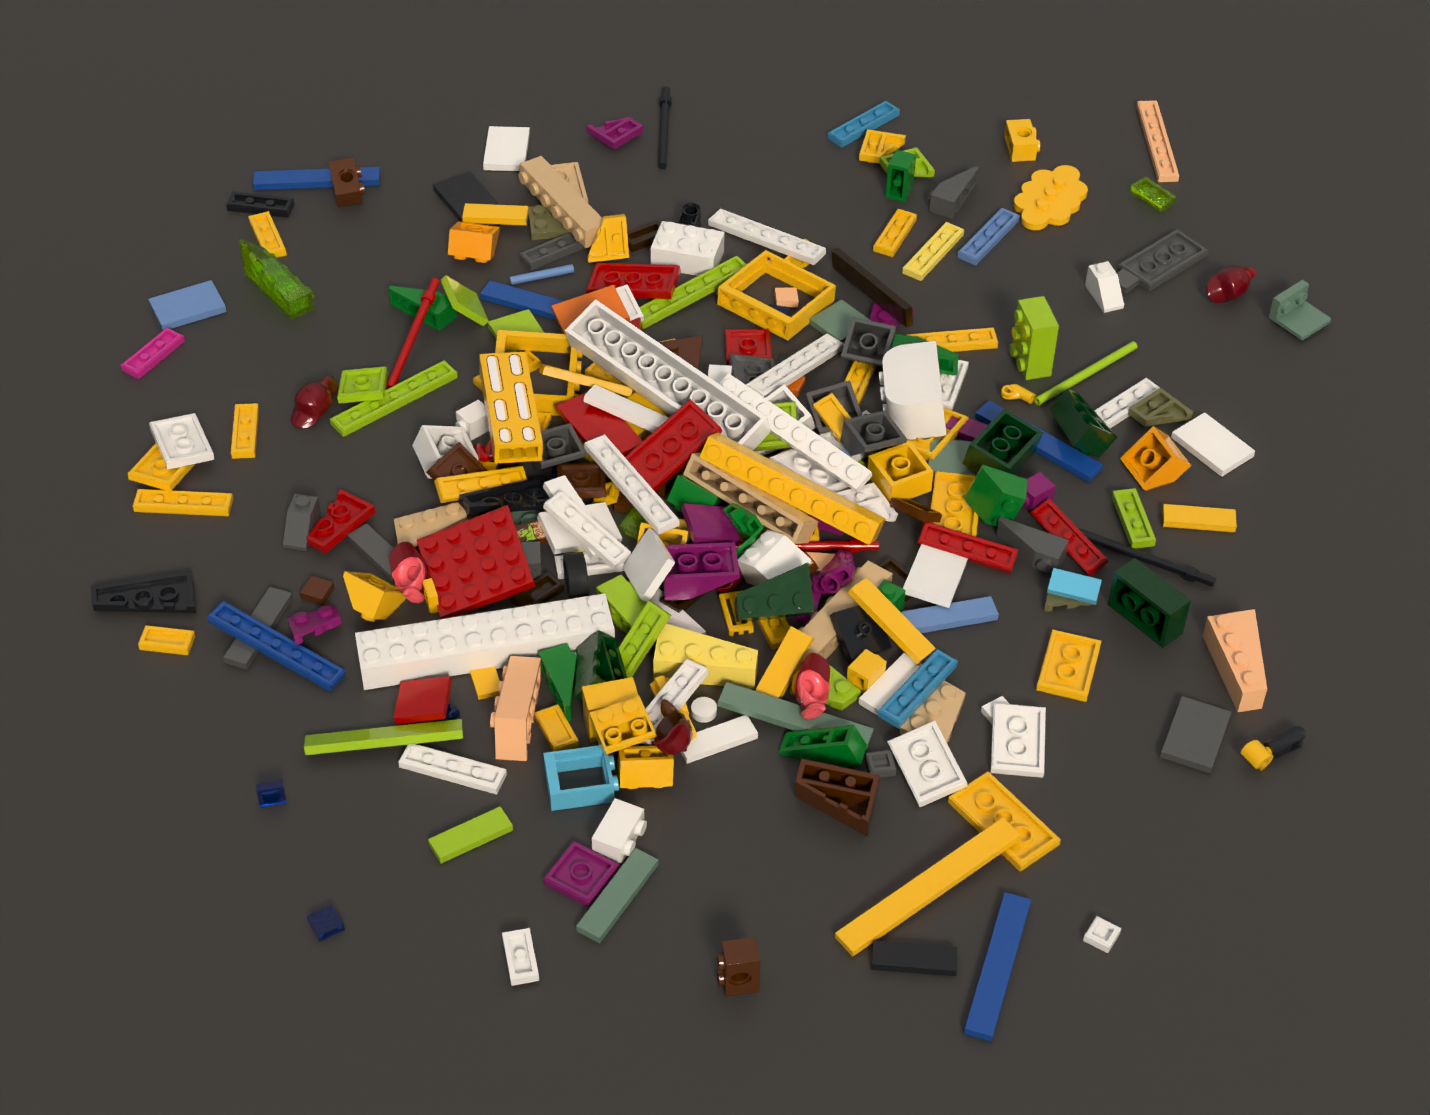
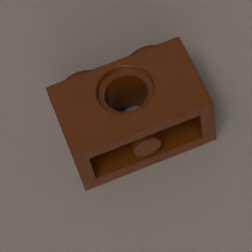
(346, 183)
(739, 966)

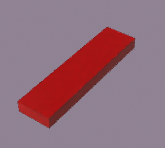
(968, 546)
(1079, 546)

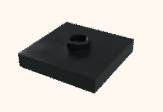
(858, 632)

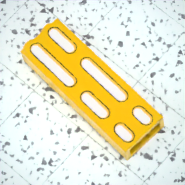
(510, 407)

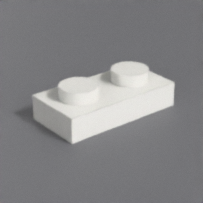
(520, 956)

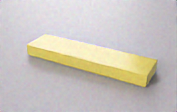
(933, 251)

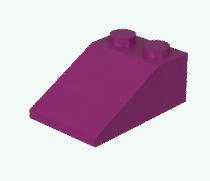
(700, 569)

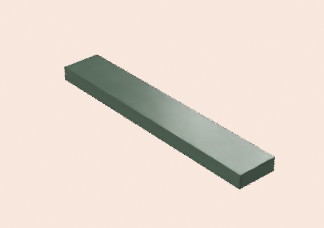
(780, 711)

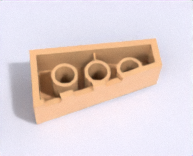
(1238, 657)
(516, 707)

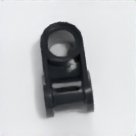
(690, 215)

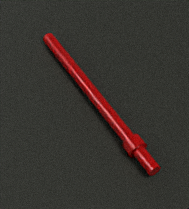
(427, 299)
(852, 545)

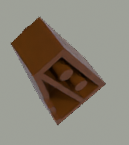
(839, 792)

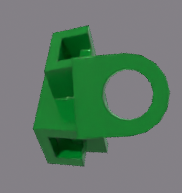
(746, 524)

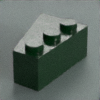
(1082, 424)
(777, 598)
(598, 662)

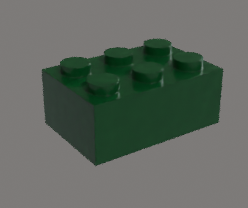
(1003, 444)
(1149, 602)

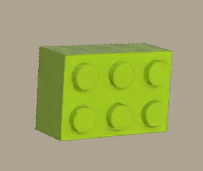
(1034, 338)

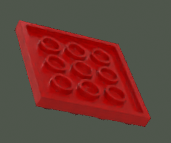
(476, 563)

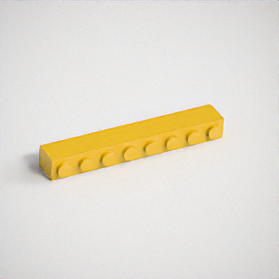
(792, 488)

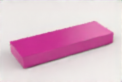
(152, 353)

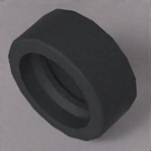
(575, 575)

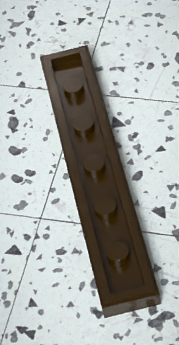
(872, 287)

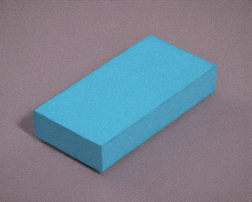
(1074, 586)

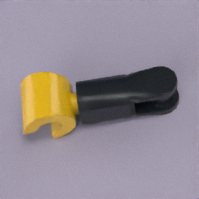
(1261, 754)

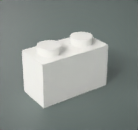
(619, 831)

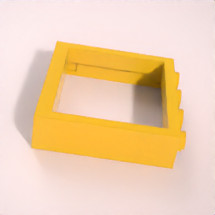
(732, 298)
(544, 343)

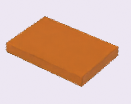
(569, 310)

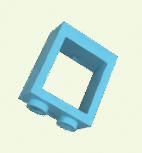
(575, 760)

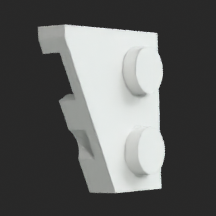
(871, 499)

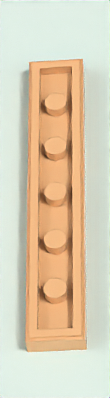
(1157, 141)

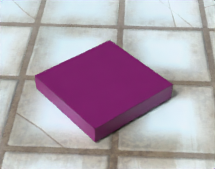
(709, 524)
(581, 874)

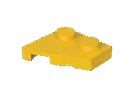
(879, 144)
(610, 240)

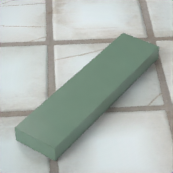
(617, 895)

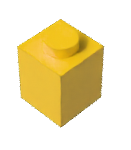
(866, 670)

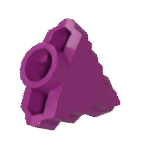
(835, 574)

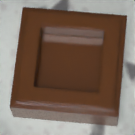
(317, 590)

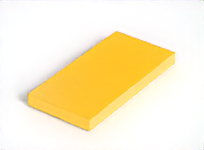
(950, 502)
(989, 801)

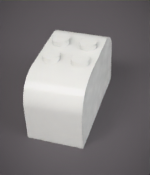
(913, 390)

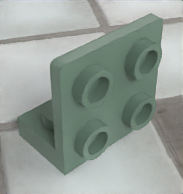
(1295, 314)

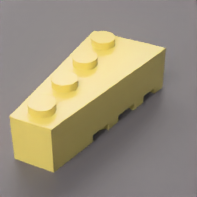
(723, 659)

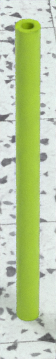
(1080, 376)

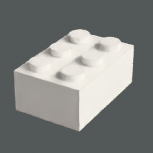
(687, 246)

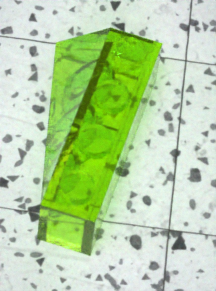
(275, 280)

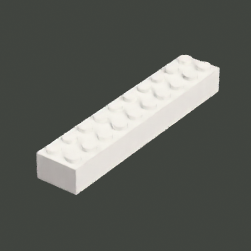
(661, 373)
(477, 640)

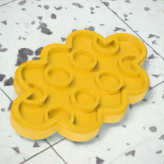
(1050, 197)

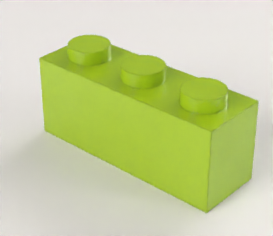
(622, 602)

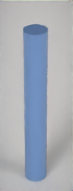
(522, 278)

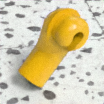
(1015, 391)

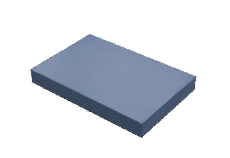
(187, 305)

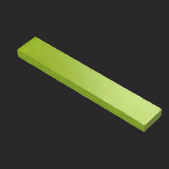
(690, 291)
(394, 398)
(383, 737)

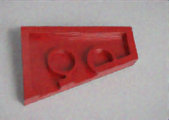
(341, 519)

